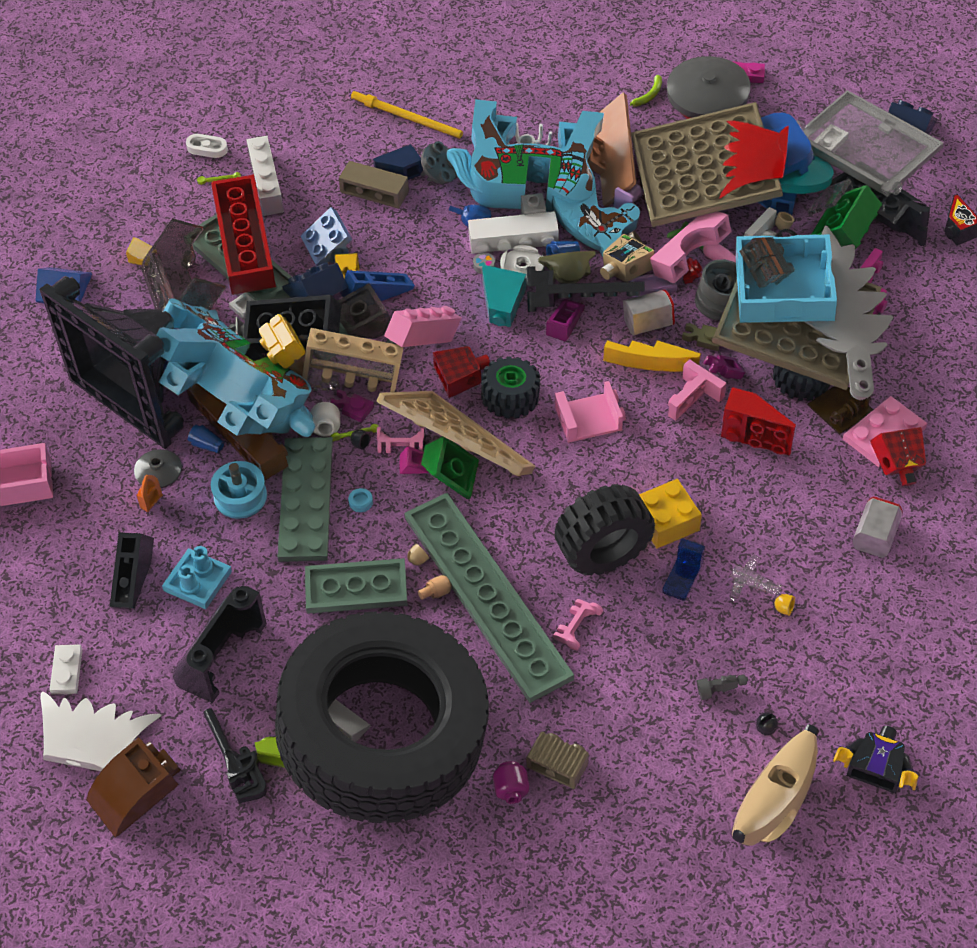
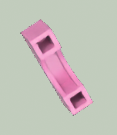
(706, 229)

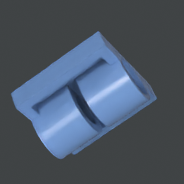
(326, 238)

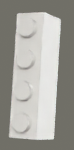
(265, 175)
(511, 231)

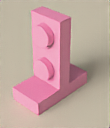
(698, 382)

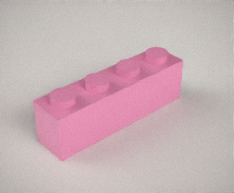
(423, 326)

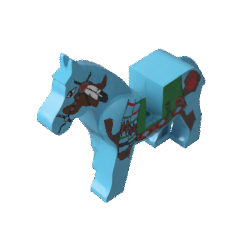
(500, 173)
(257, 393)

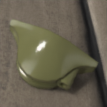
(568, 266)

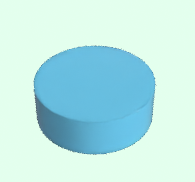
(360, 500)

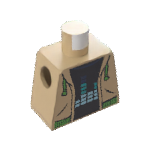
(626, 259)

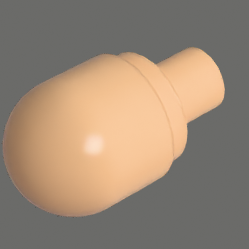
(436, 588)

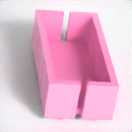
(25, 474)

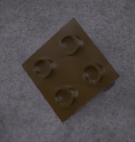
(840, 408)

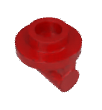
(694, 271)

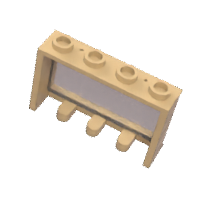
(352, 357)

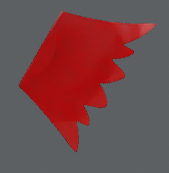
(758, 157)

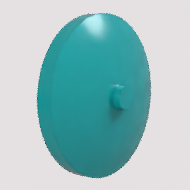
(816, 179)

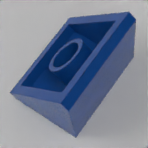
(52, 275)

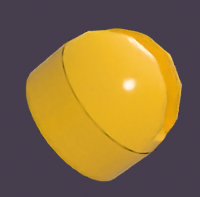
(785, 603)

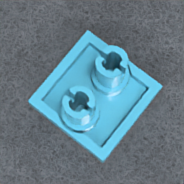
(197, 577)

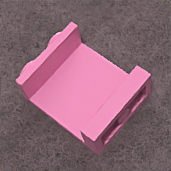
(590, 415)

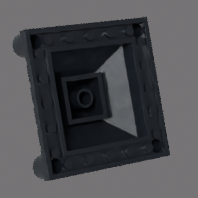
(114, 357)

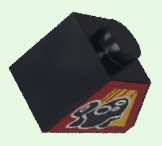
(961, 222)

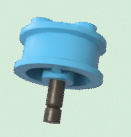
(239, 489)

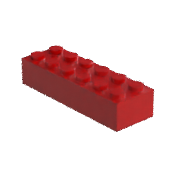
(243, 234)

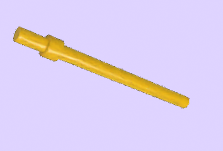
(372, 101)

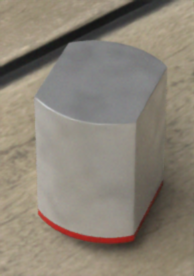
(649, 312)
(877, 527)

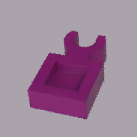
(726, 366)
(354, 407)

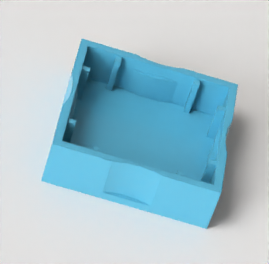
(801, 296)

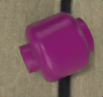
(511, 782)

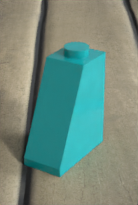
(502, 294)

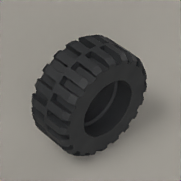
(604, 529)

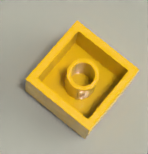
(672, 512)

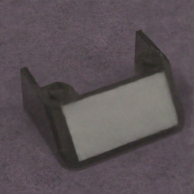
(167, 269)

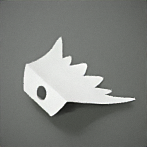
(85, 737)

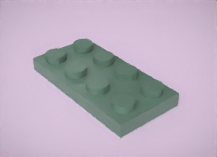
(355, 585)

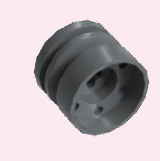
(707, 298)

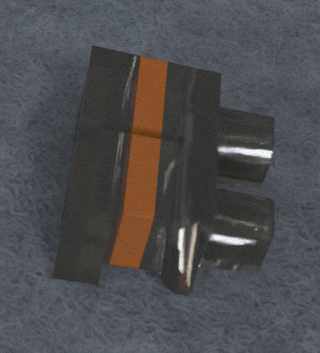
(766, 261)

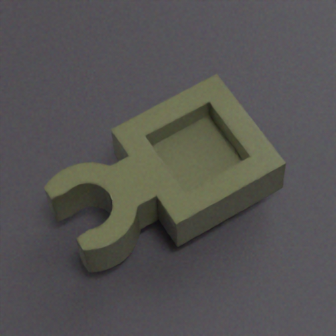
(702, 336)

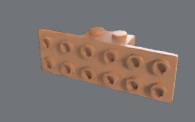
(613, 150)

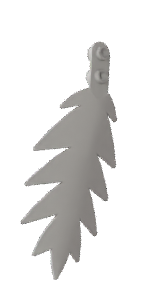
(853, 328)

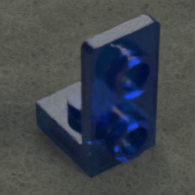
(685, 570)

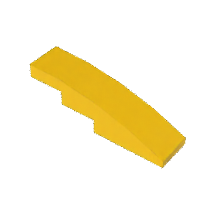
(642, 356)

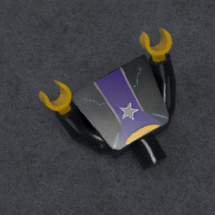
(878, 761)

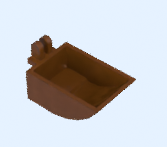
(132, 785)

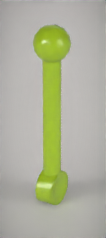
(202, 180)
(336, 436)

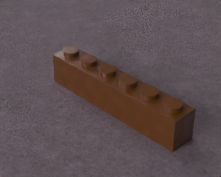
(254, 448)

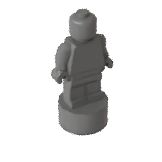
(724, 684)

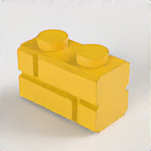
(281, 342)

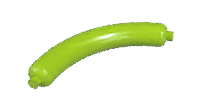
(650, 95)

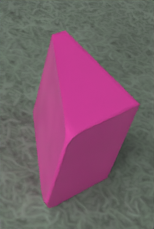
(411, 461)

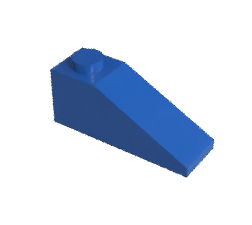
(384, 284)

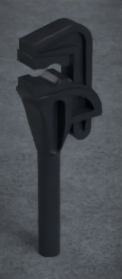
(239, 766)

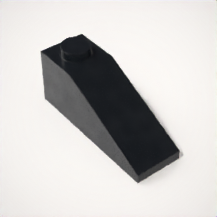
(130, 568)

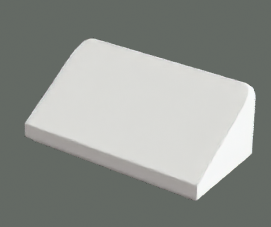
(347, 721)

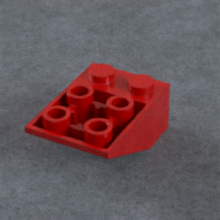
(756, 423)

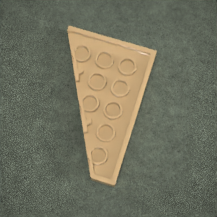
(438, 415)

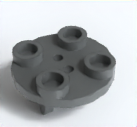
(436, 164)

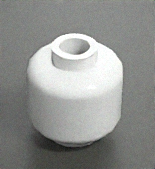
(326, 418)

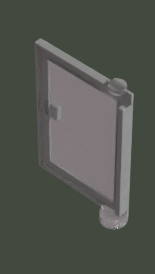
(869, 143)

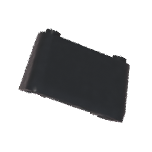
(236, 615)

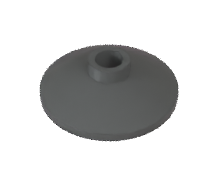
(166, 471)

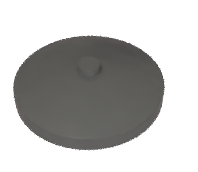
(707, 86)

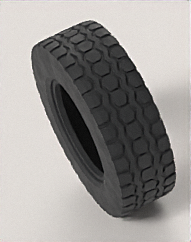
(368, 780)

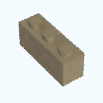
(374, 184)

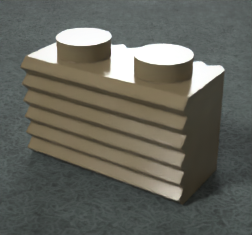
(557, 759)

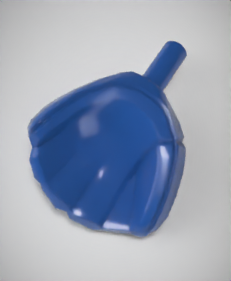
(471, 212)

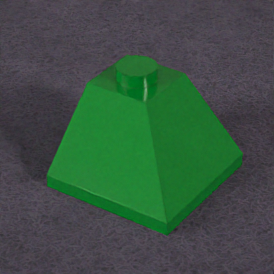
(451, 465)

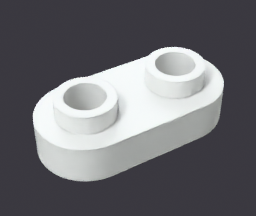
(206, 145)

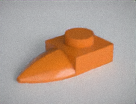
(149, 492)

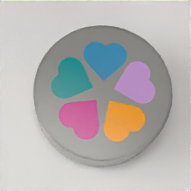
(483, 259)

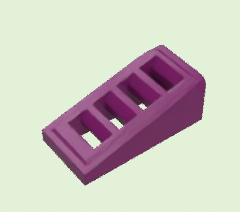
(562, 326)

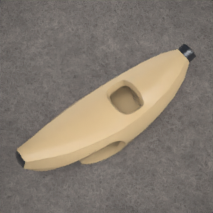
(778, 791)

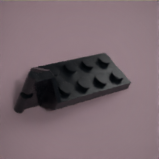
(898, 212)
(547, 288)

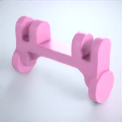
(384, 440)
(580, 610)

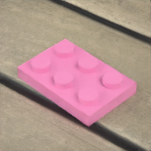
(885, 418)

